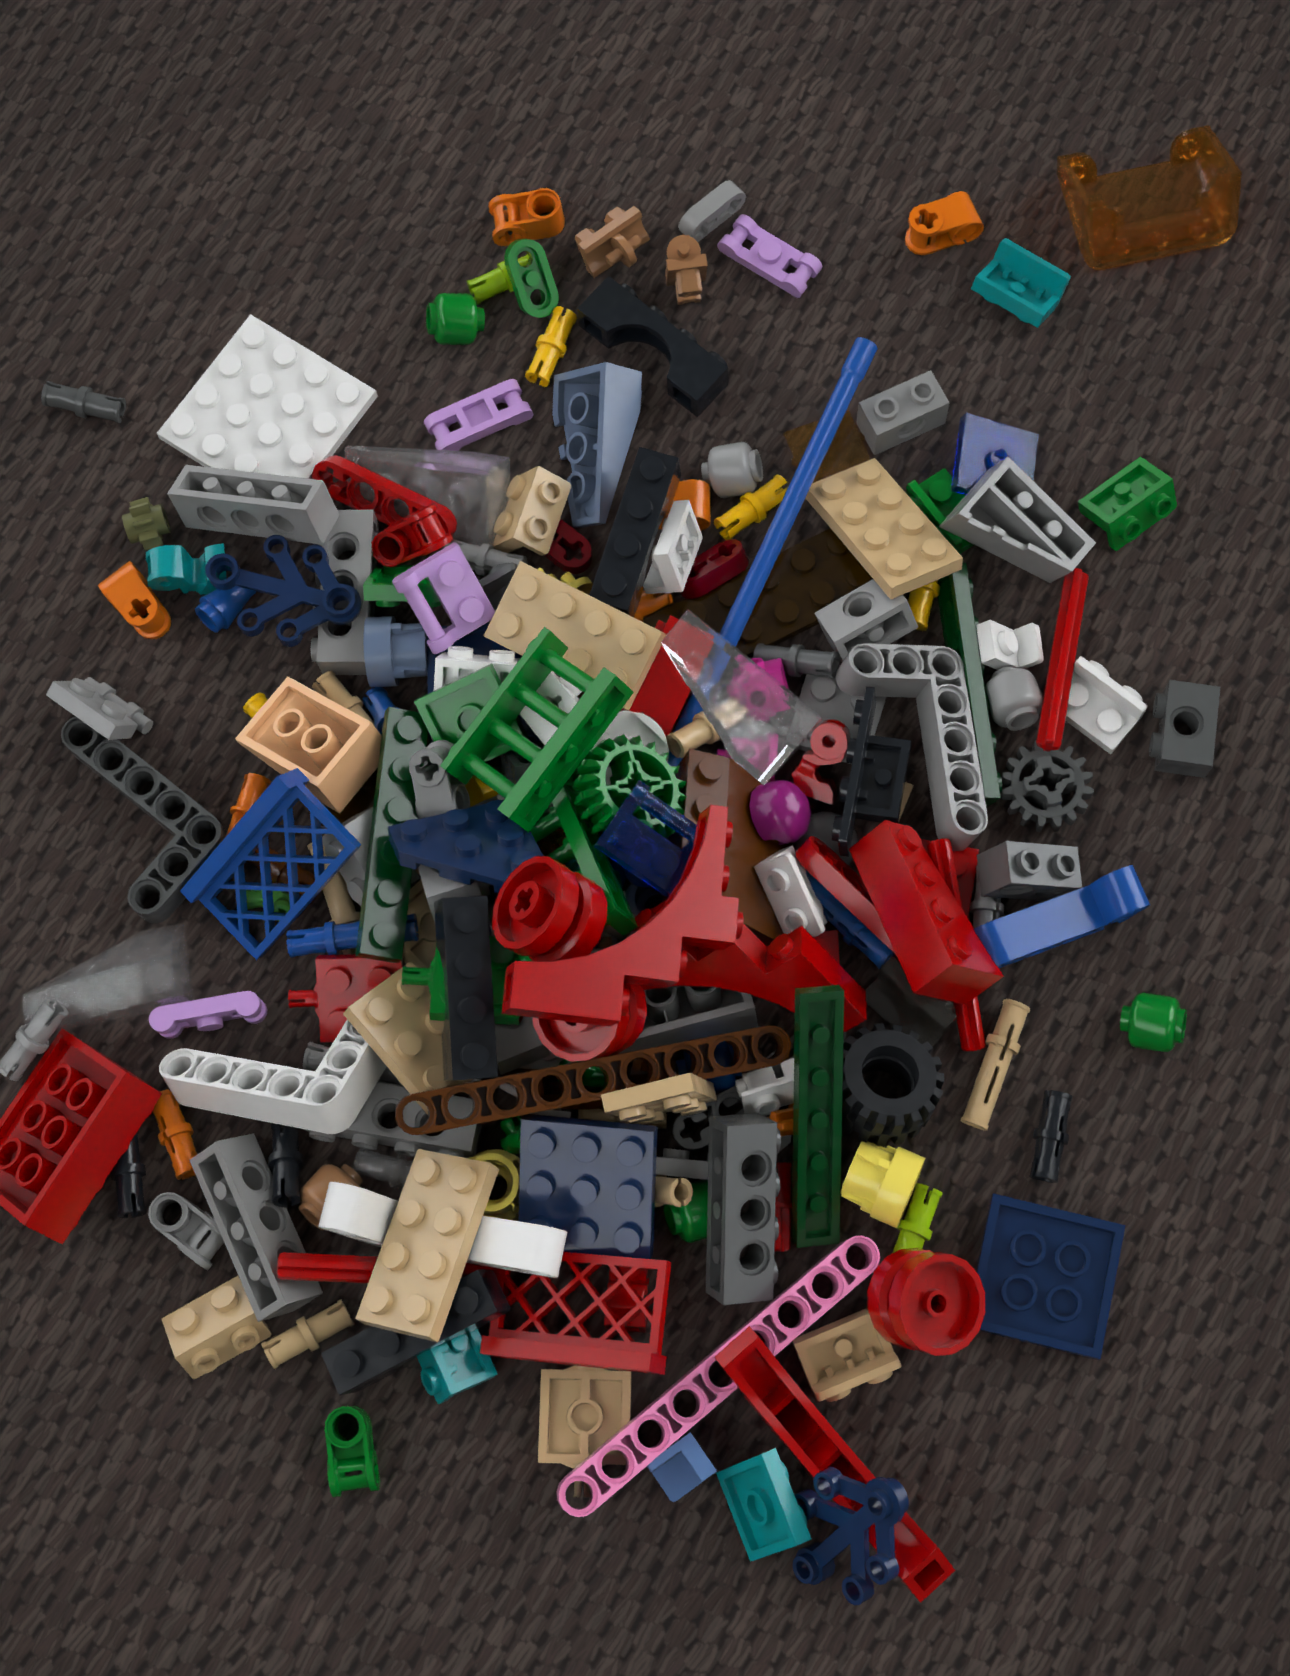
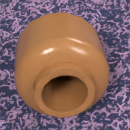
(315, 1189)

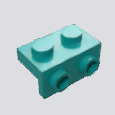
(1022, 283)

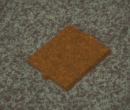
(844, 452)

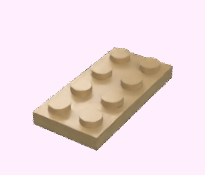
(883, 528)
(589, 628)
(427, 1245)

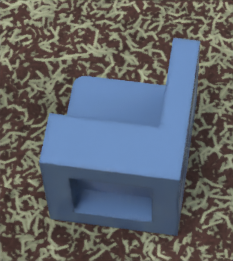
(681, 1467)

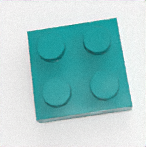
(764, 1505)

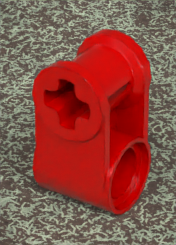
(416, 535)

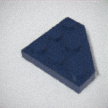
(465, 844)

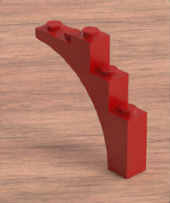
(693, 915)
(770, 970)
(819, 1446)

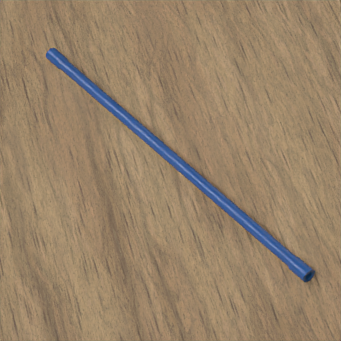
(852, 374)

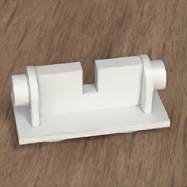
(765, 1093)

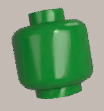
(454, 319)
(1154, 1022)
(690, 1220)

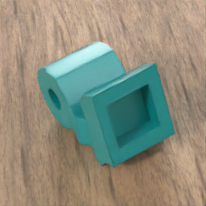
(174, 568)

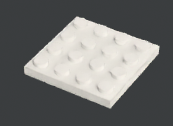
(267, 407)

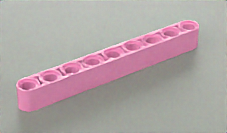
(697, 1380)

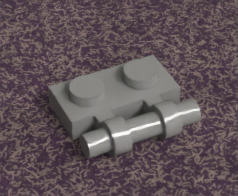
(100, 708)

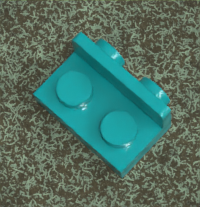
(455, 1366)

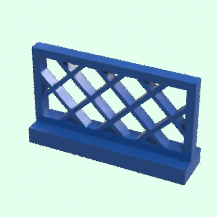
(253, 833)

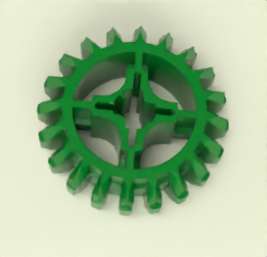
(628, 764)

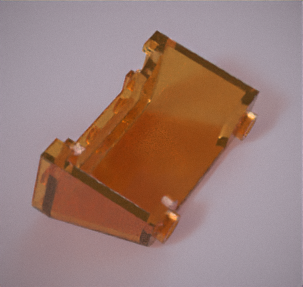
(1153, 207)

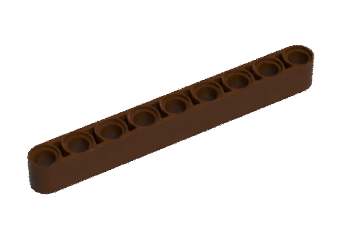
(570, 1077)

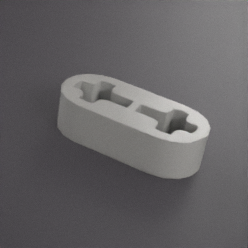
(712, 210)

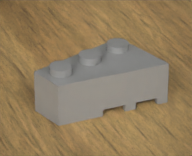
(1019, 523)

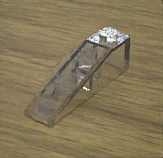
(463, 481)
(745, 704)
(121, 981)

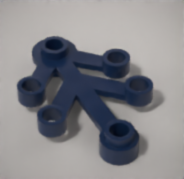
(289, 592)
(884, 1505)

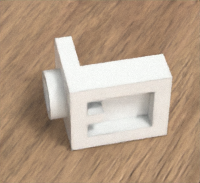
(1009, 647)

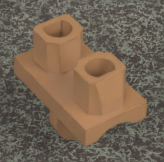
(612, 242)
(685, 268)

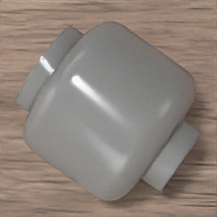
(732, 469)
(1014, 698)

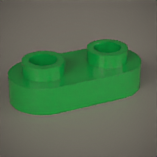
(531, 277)

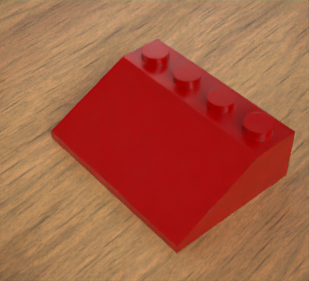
(67, 1134)

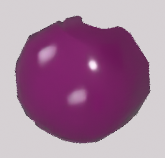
(780, 811)

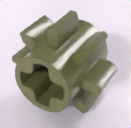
(146, 523)

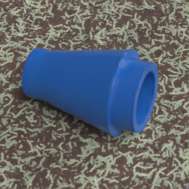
(221, 607)

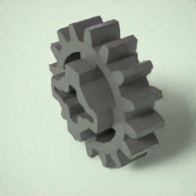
(1045, 767)

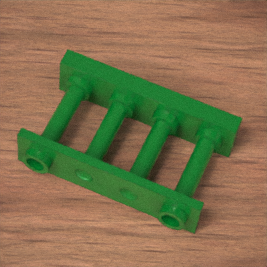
(565, 749)
(592, 862)

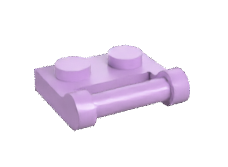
(456, 590)

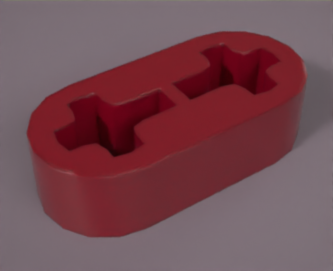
(573, 540)
(715, 568)

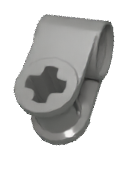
(433, 786)
(194, 1233)

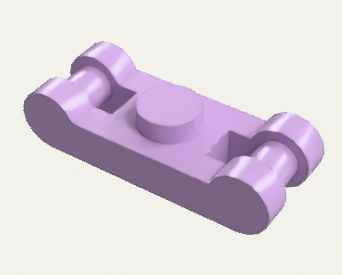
(769, 256)
(478, 416)
(207, 1013)

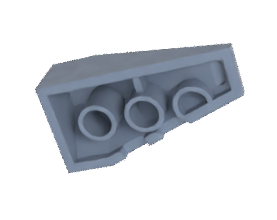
(599, 419)

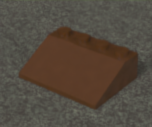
(725, 783)

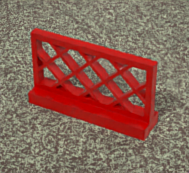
(585, 1350)

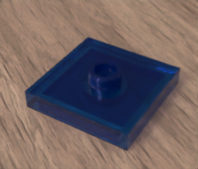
(986, 443)

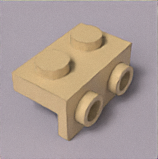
(531, 511)
(214, 1329)
(845, 1356)

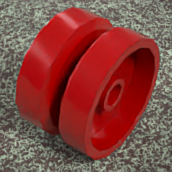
(549, 911)
(589, 1042)
(926, 1301)

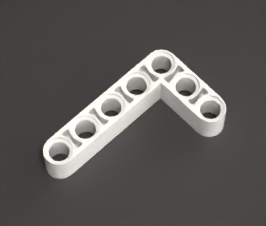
(279, 1094)
(497, 1244)

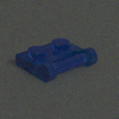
(641, 847)

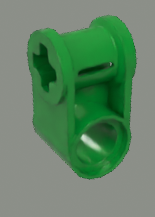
(351, 1454)

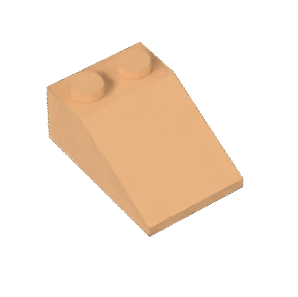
(318, 738)

